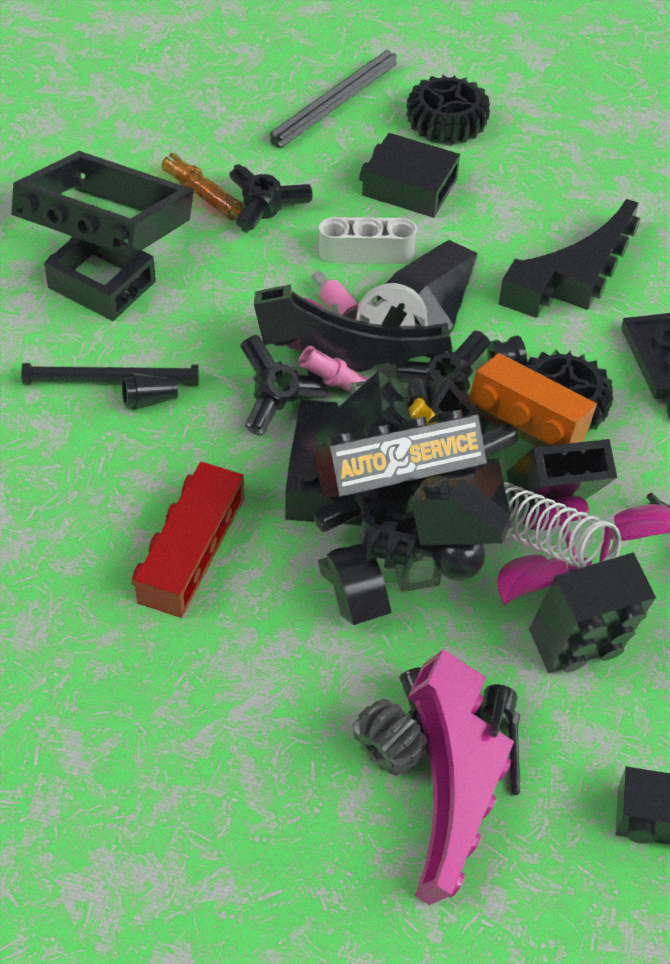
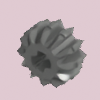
(390, 737)

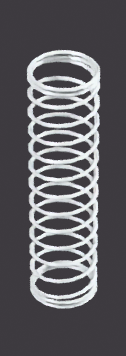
(616, 544)

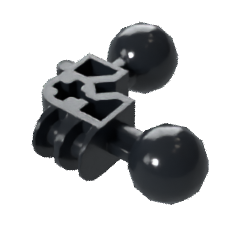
(392, 534)

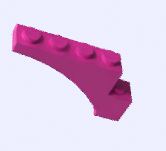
(463, 767)

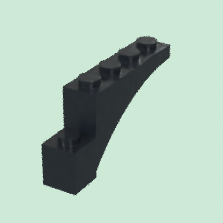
(572, 273)
(360, 344)

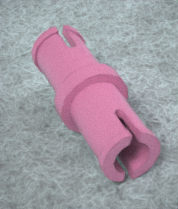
(331, 370)

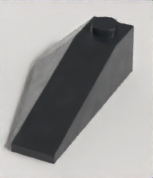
(439, 280)
(303, 485)
(463, 507)

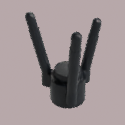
(499, 712)

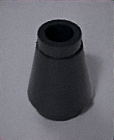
(148, 390)

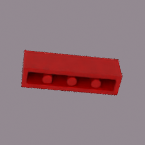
(188, 539)

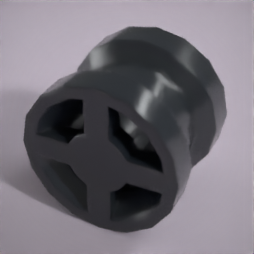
(512, 348)

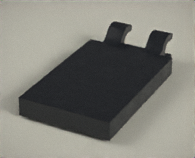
(650, 345)

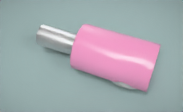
(335, 296)

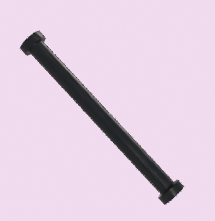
(104, 374)

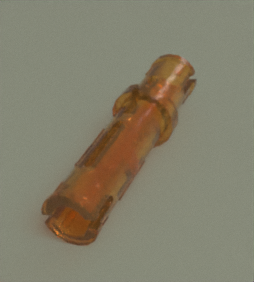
(192, 177)

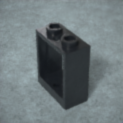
(107, 299)

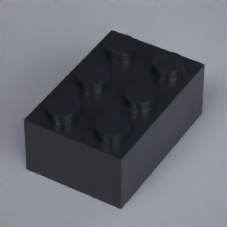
(591, 613)

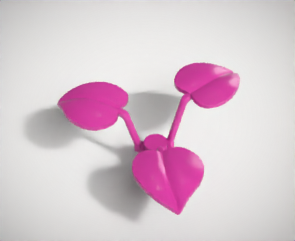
(537, 572)

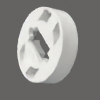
(392, 295)

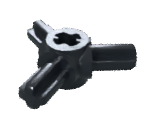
(264, 196)
(447, 363)
(266, 395)

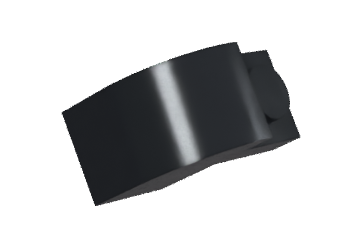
(356, 583)

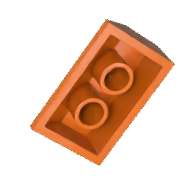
(531, 403)

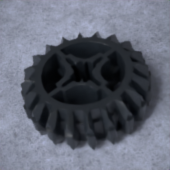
(448, 109)
(579, 377)

